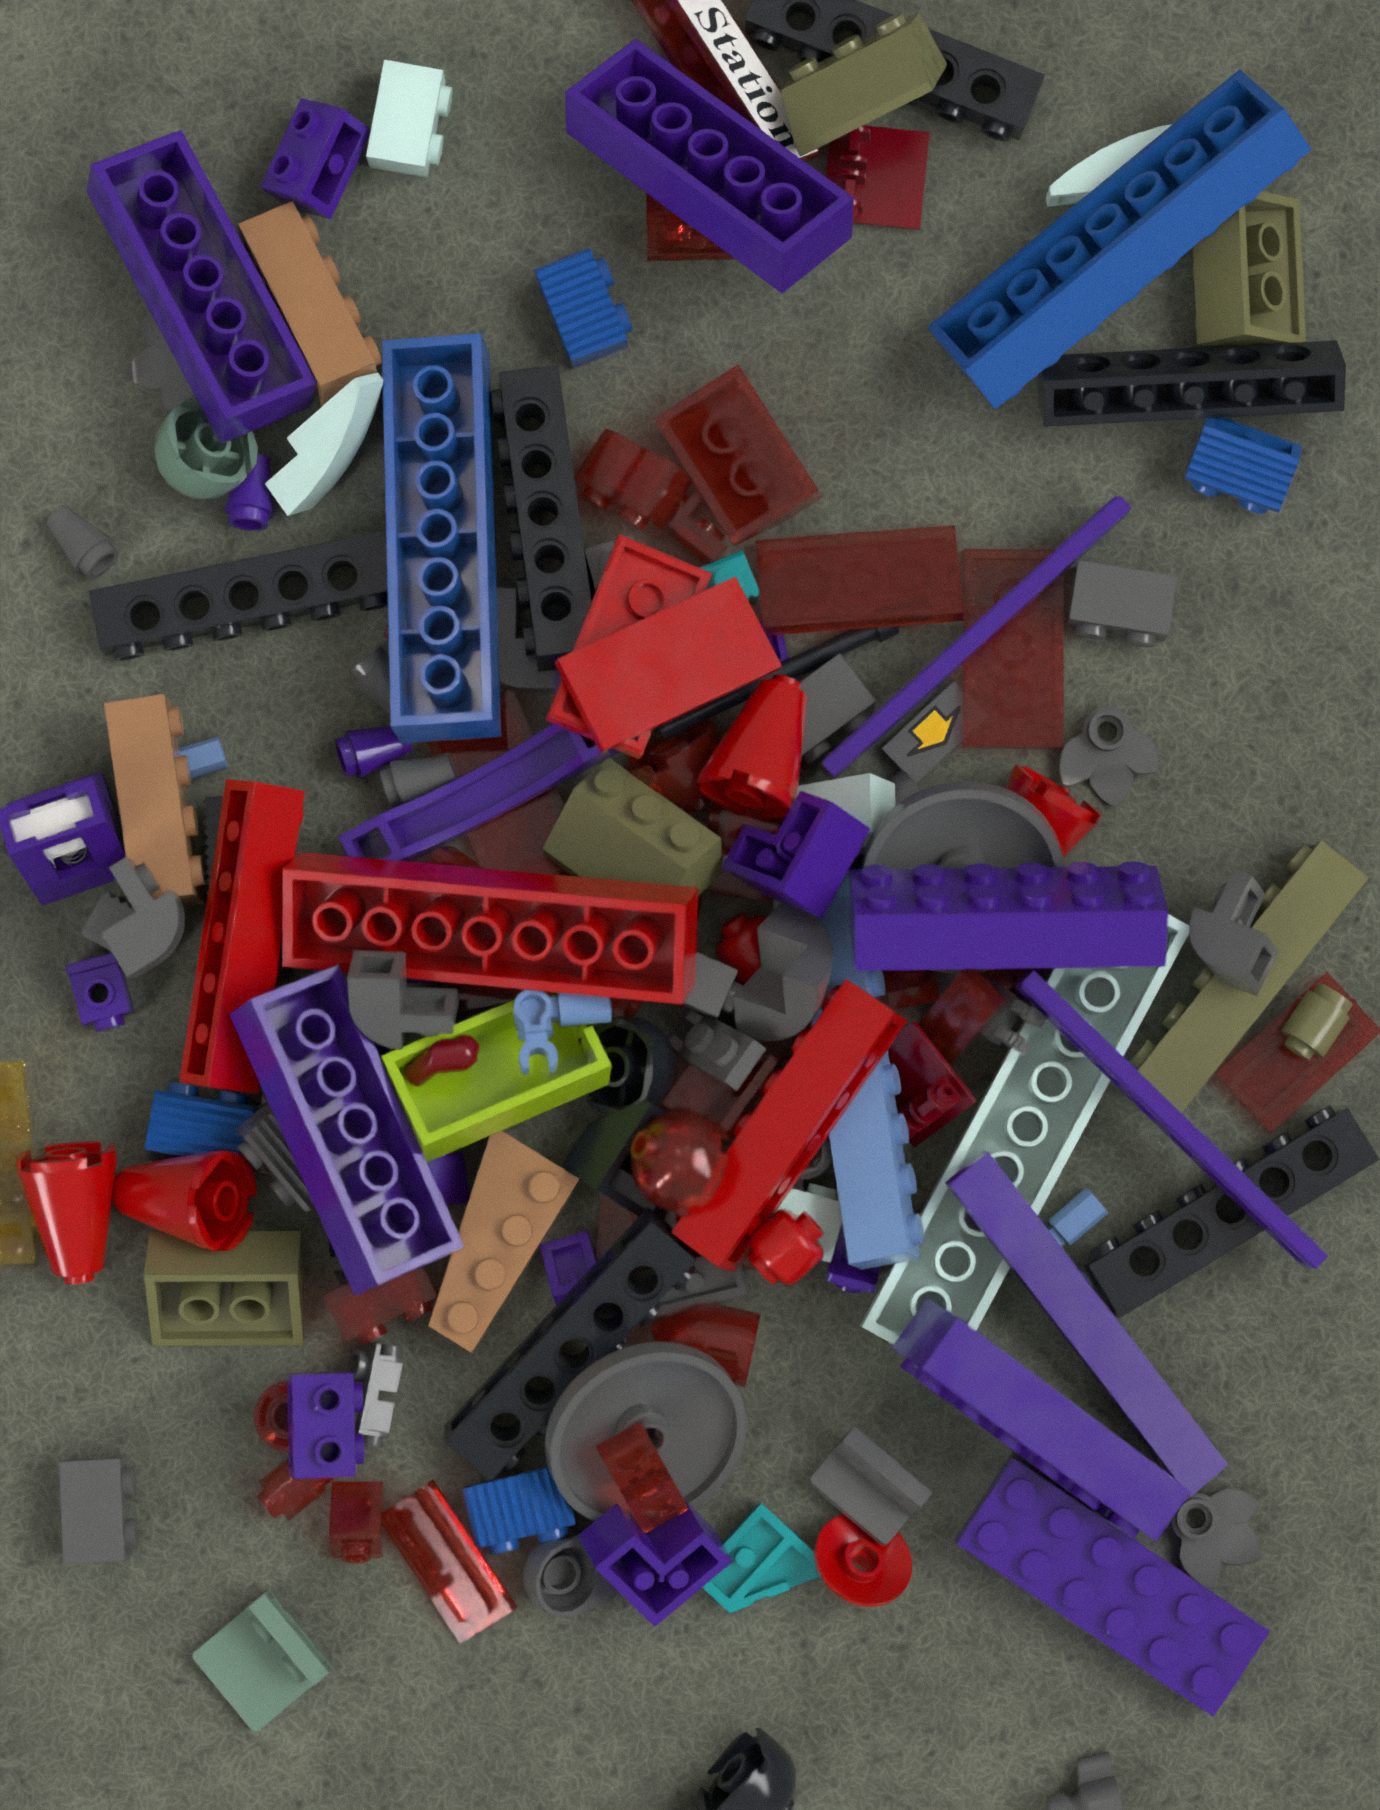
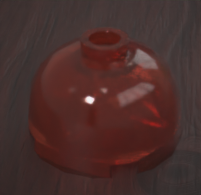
(675, 765)
(679, 1160)

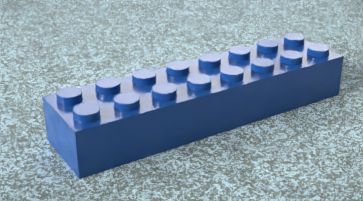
(1119, 238)
(440, 539)

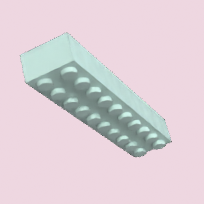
(1030, 1129)

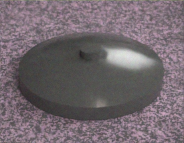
(961, 827)
(683, 1405)

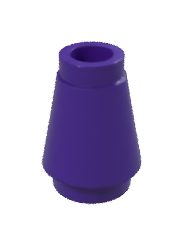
(252, 502)
(368, 750)

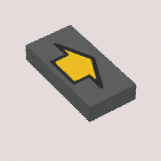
(929, 735)

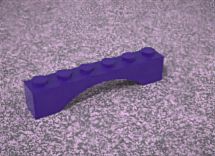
(475, 798)

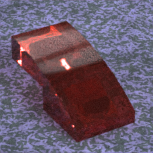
(642, 1477)

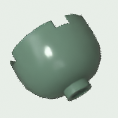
(194, 458)

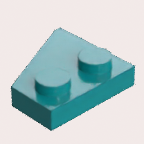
(765, 1561)

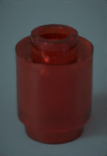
(289, 1495)

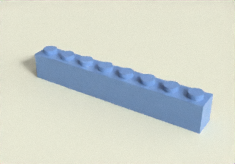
(870, 1135)

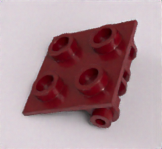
(882, 173)
(929, 1086)

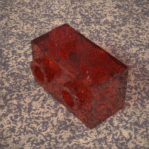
(366, 1313)

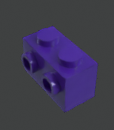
(316, 158)
(323, 1424)

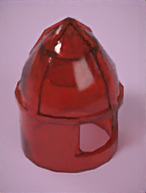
(715, 1329)

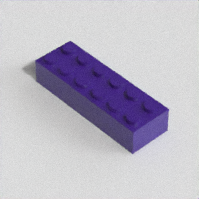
(709, 165)
(201, 286)
(1007, 917)
(346, 1130)
(1038, 1422)
(1111, 1586)

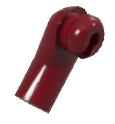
(443, 1057)

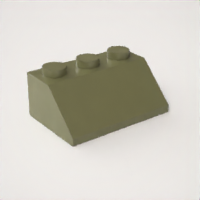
(861, 81)
(1252, 276)
(631, 833)
(226, 1296)

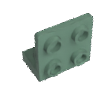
(262, 1661)

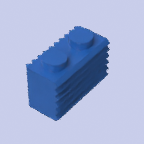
(583, 308)
(1243, 464)
(194, 1125)
(517, 1508)

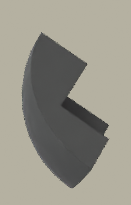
(791, 978)

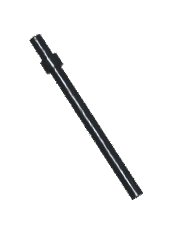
(790, 667)

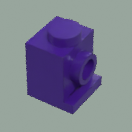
(96, 971)

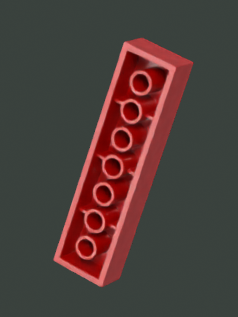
(493, 926)

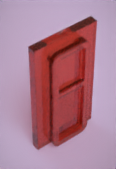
(1275, 1080)
(447, 1561)

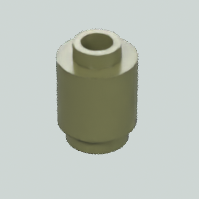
(1316, 1022)

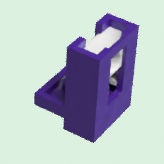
(64, 838)

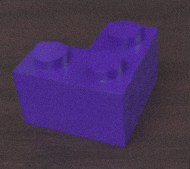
(803, 859)
(657, 1567)

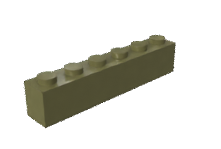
(1219, 1014)

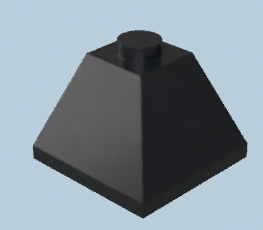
(604, 1156)

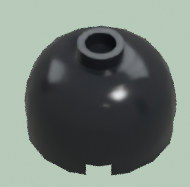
(640, 1064)
(751, 1777)

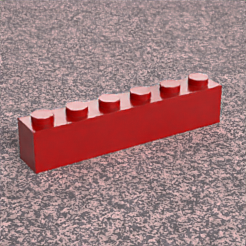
(240, 928)
(791, 1122)

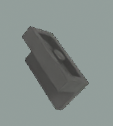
(869, 1486)

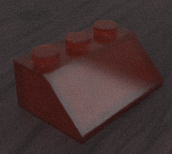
(737, 457)

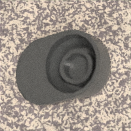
(563, 1578)

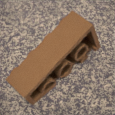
(308, 298)
(153, 794)
(502, 1228)

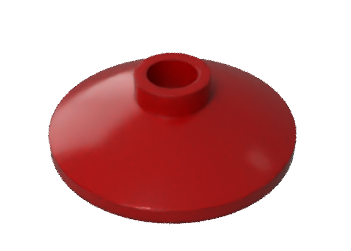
(885, 1567)

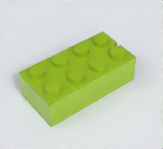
(494, 1093)

